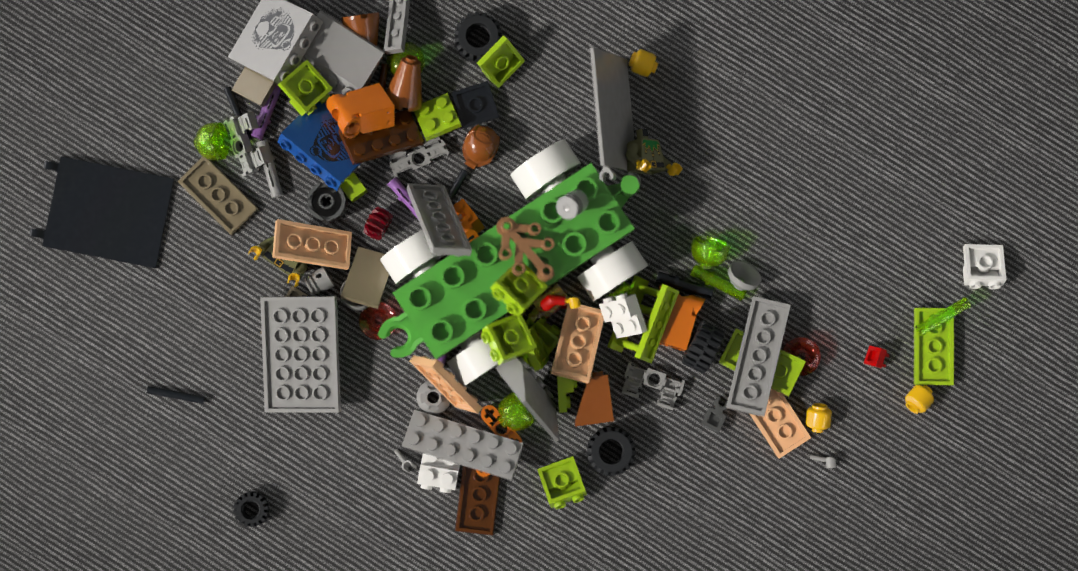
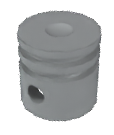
(572, 204)
(318, 281)

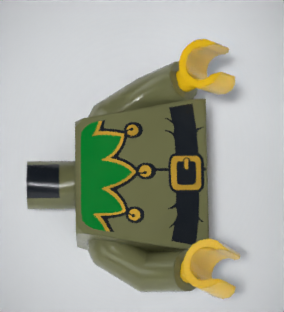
(646, 156)
(293, 269)

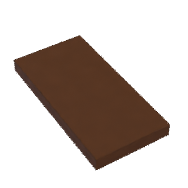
(477, 503)

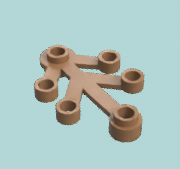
(523, 245)

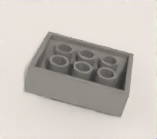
(342, 56)
(531, 393)

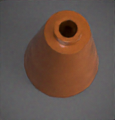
(364, 25)
(406, 85)

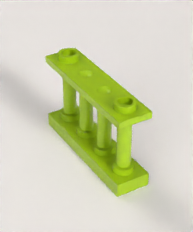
(657, 321)

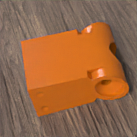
(362, 110)
(681, 322)

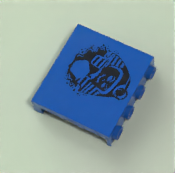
(318, 145)

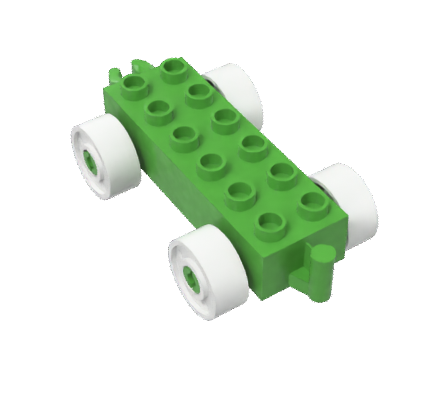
(453, 298)

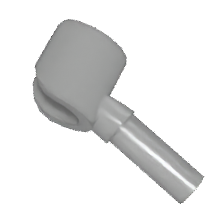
(830, 461)
(405, 463)

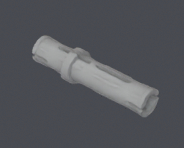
(271, 173)

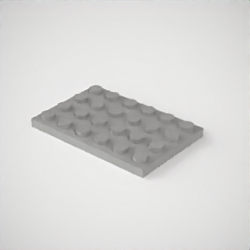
(300, 354)

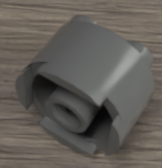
(316, 203)

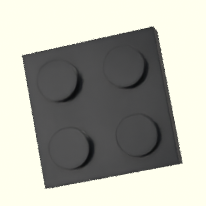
(475, 105)

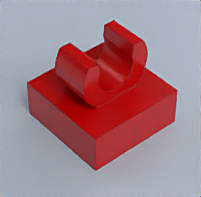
(875, 357)

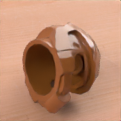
(480, 146)

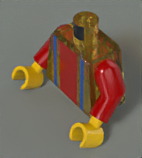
(551, 302)

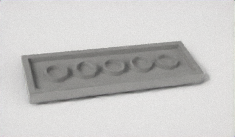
(439, 220)
(758, 356)
(463, 445)

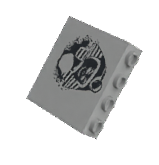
(275, 39)

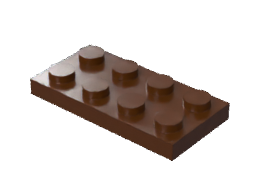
(384, 141)

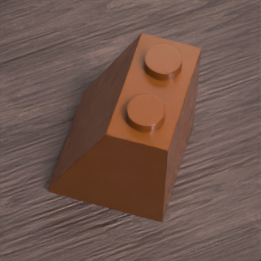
(595, 401)

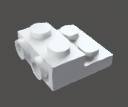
(984, 266)
(623, 314)
(438, 473)

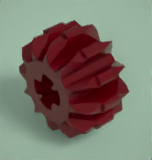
(378, 223)

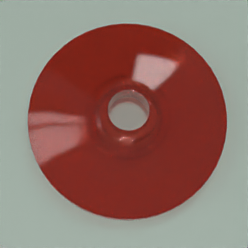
(368, 317)
(811, 352)

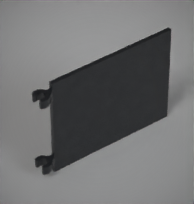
(106, 212)

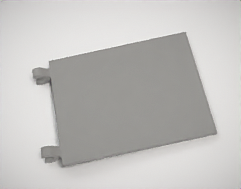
(612, 110)

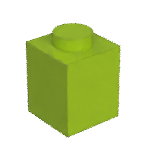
(353, 187)

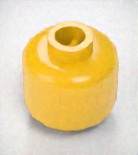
(643, 63)
(919, 399)
(818, 417)

